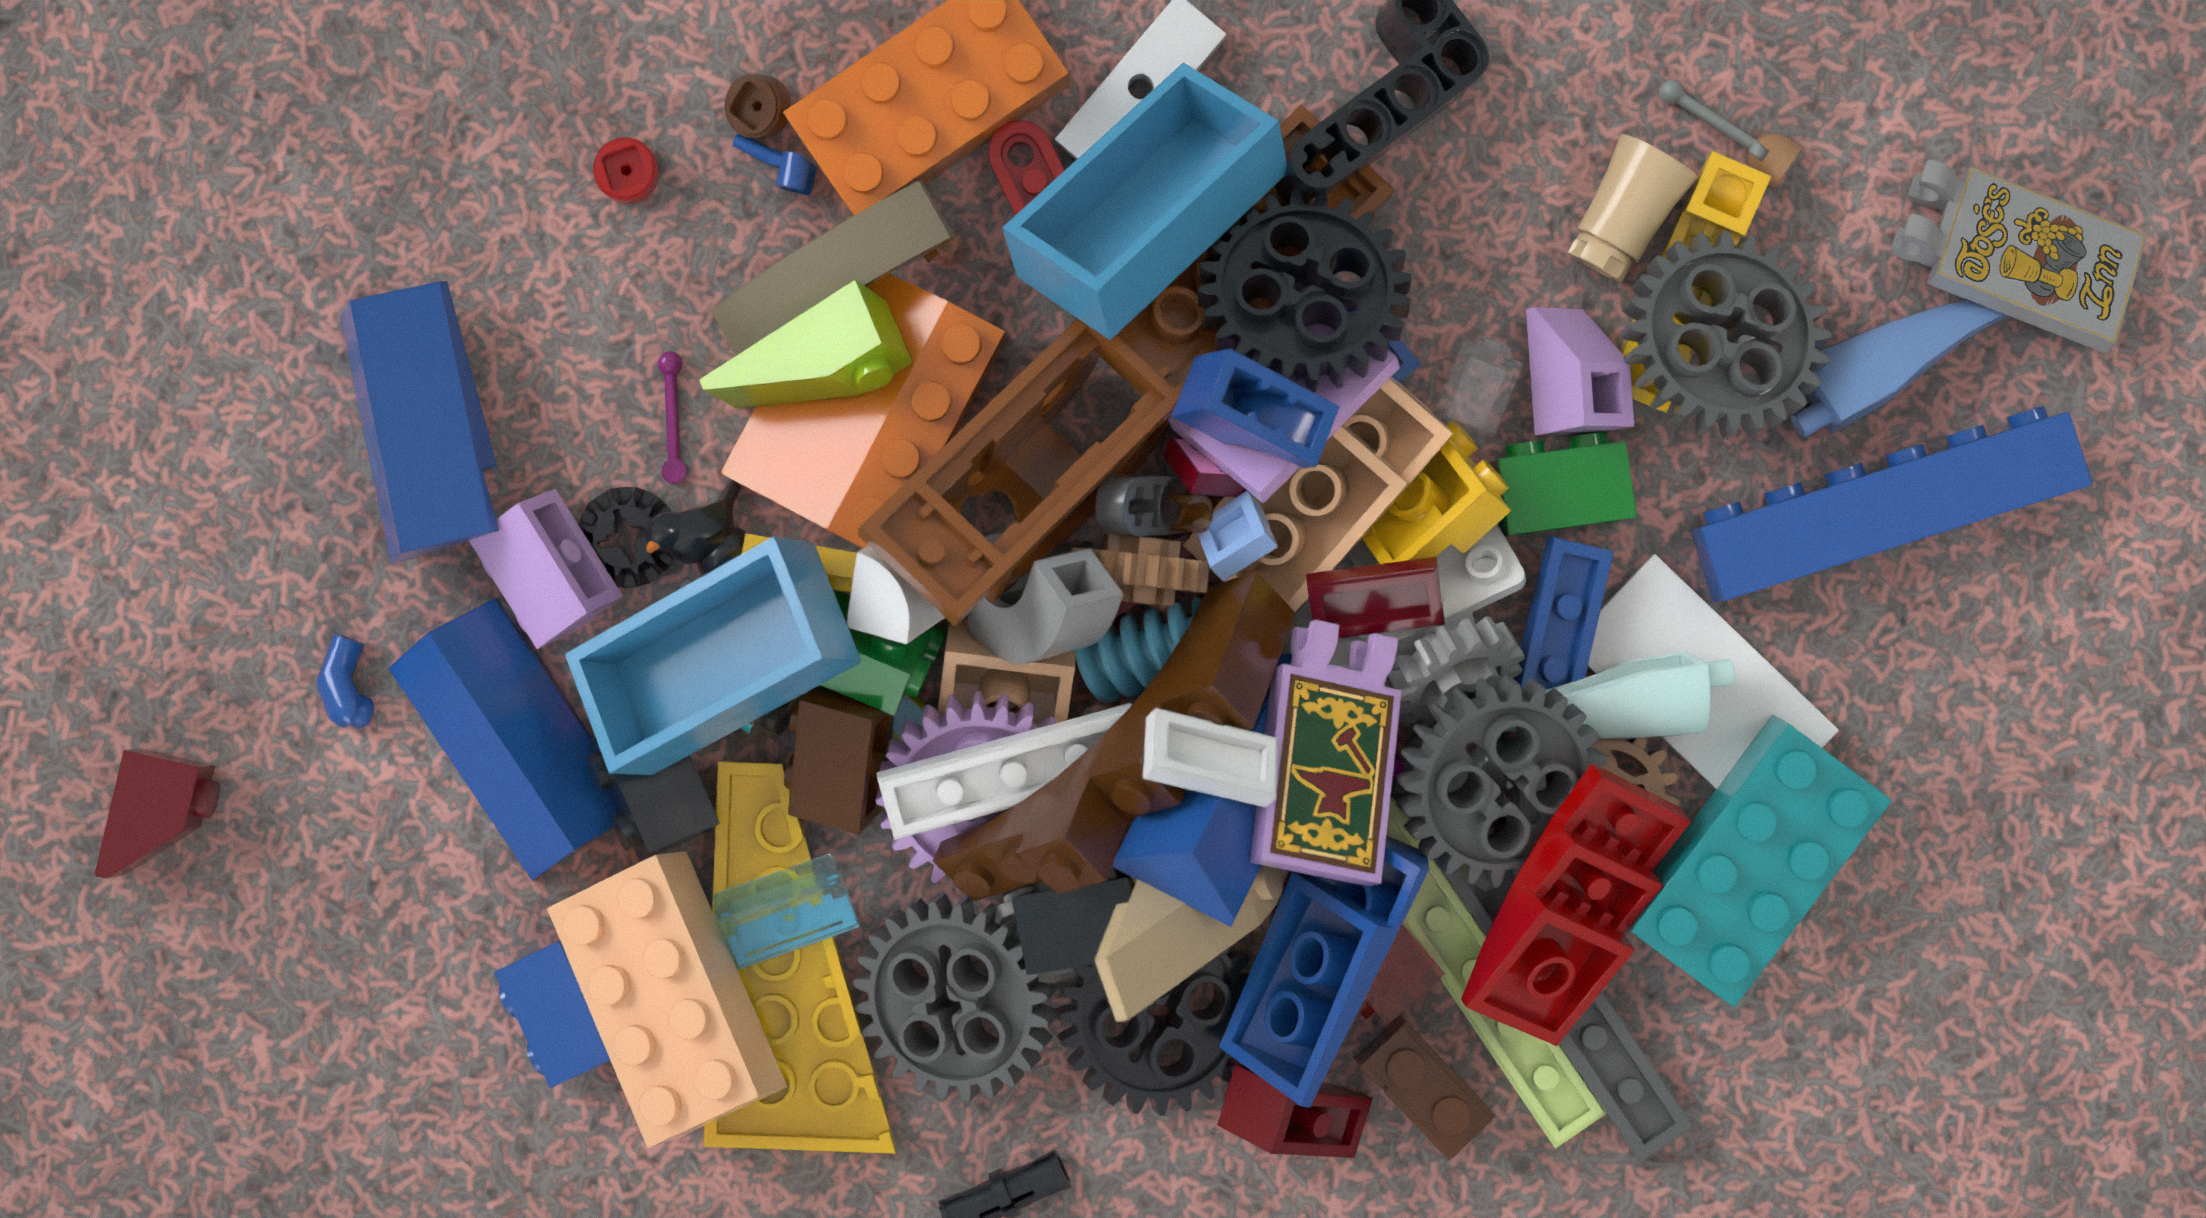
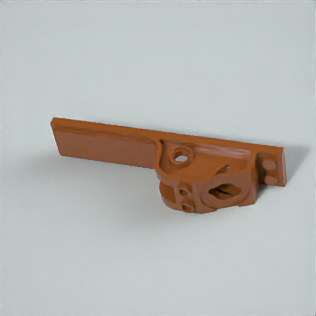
(1019, 454)

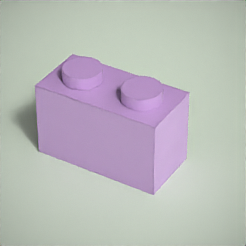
(546, 568)

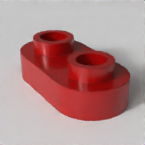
(1025, 182)

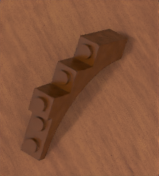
(1079, 818)

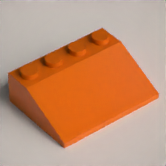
(852, 453)

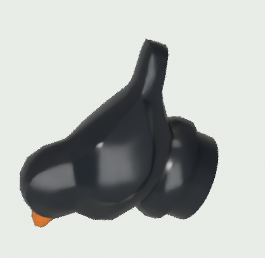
(699, 534)

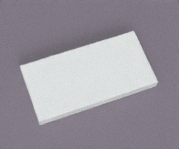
(1663, 616)

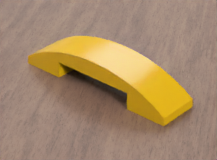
(1719, 201)

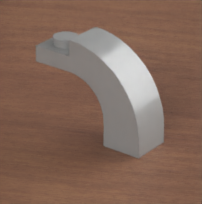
(1049, 611)

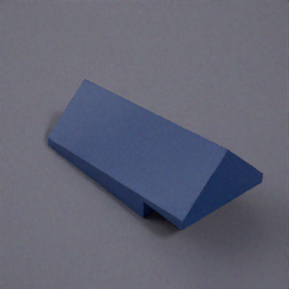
(420, 419)
(508, 734)
(1198, 847)
(1318, 971)

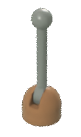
(1768, 153)

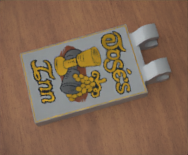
(2023, 253)

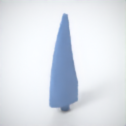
(1884, 361)

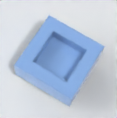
(1237, 536)

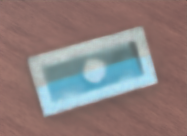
(784, 911)

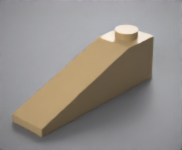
(1162, 941)

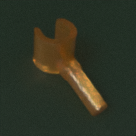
(1196, 512)

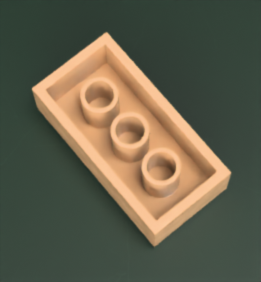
(666, 997)

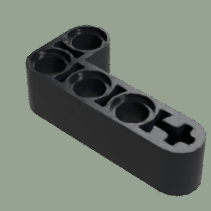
(1376, 109)

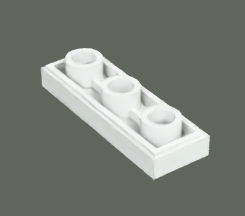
(1173, 38)

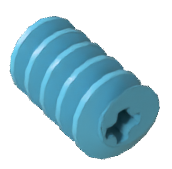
(1134, 658)

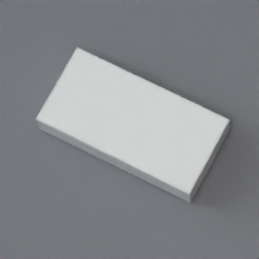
(1210, 758)

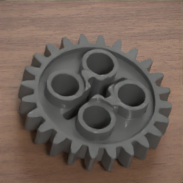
(1716, 387)
(1457, 822)
(954, 998)

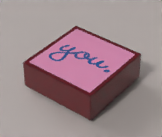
(1198, 472)

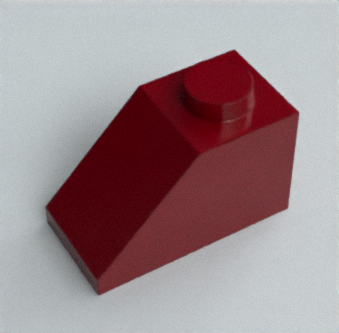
(154, 807)
(1281, 1126)

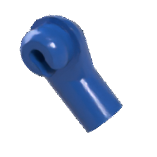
(336, 685)

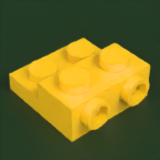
(1442, 506)

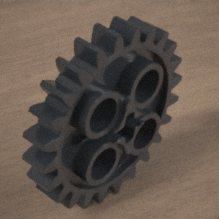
(1329, 245)
(1143, 1077)

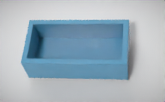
(1146, 200)
(712, 657)

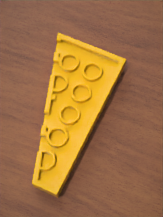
(797, 996)

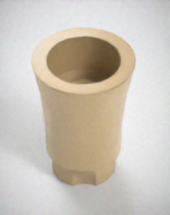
(1629, 207)

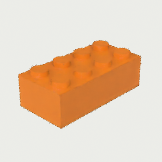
(927, 98)

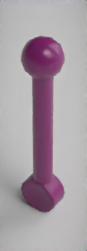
(673, 470)

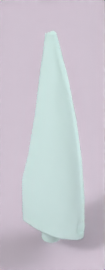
(1649, 696)

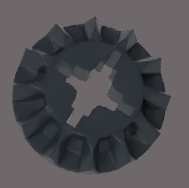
(600, 523)

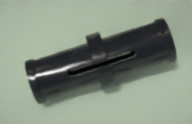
(1009, 1191)

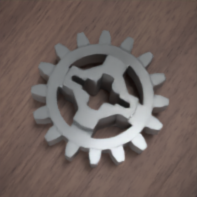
(1451, 662)

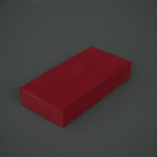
(1378, 597)

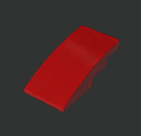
(1572, 904)

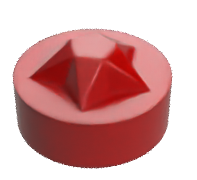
(626, 170)

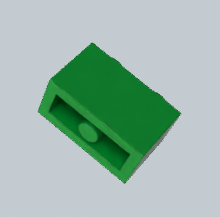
(1566, 486)

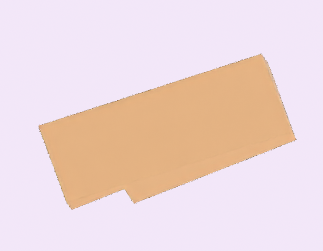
(1357, 478)

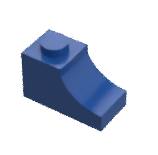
(1254, 408)

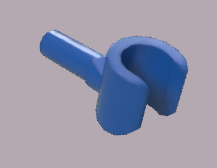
(794, 172)

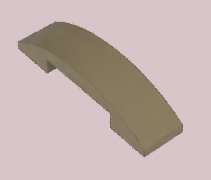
(858, 249)

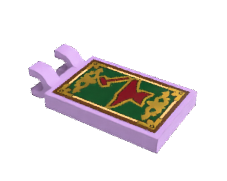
(1333, 758)

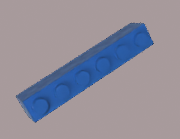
(1890, 506)

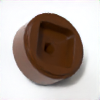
(757, 106)

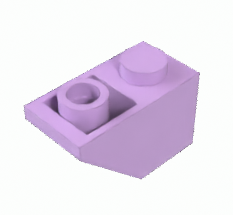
(1576, 375)

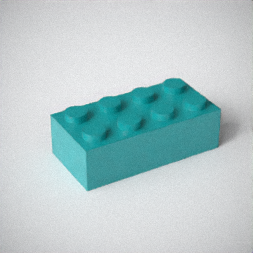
(1757, 859)

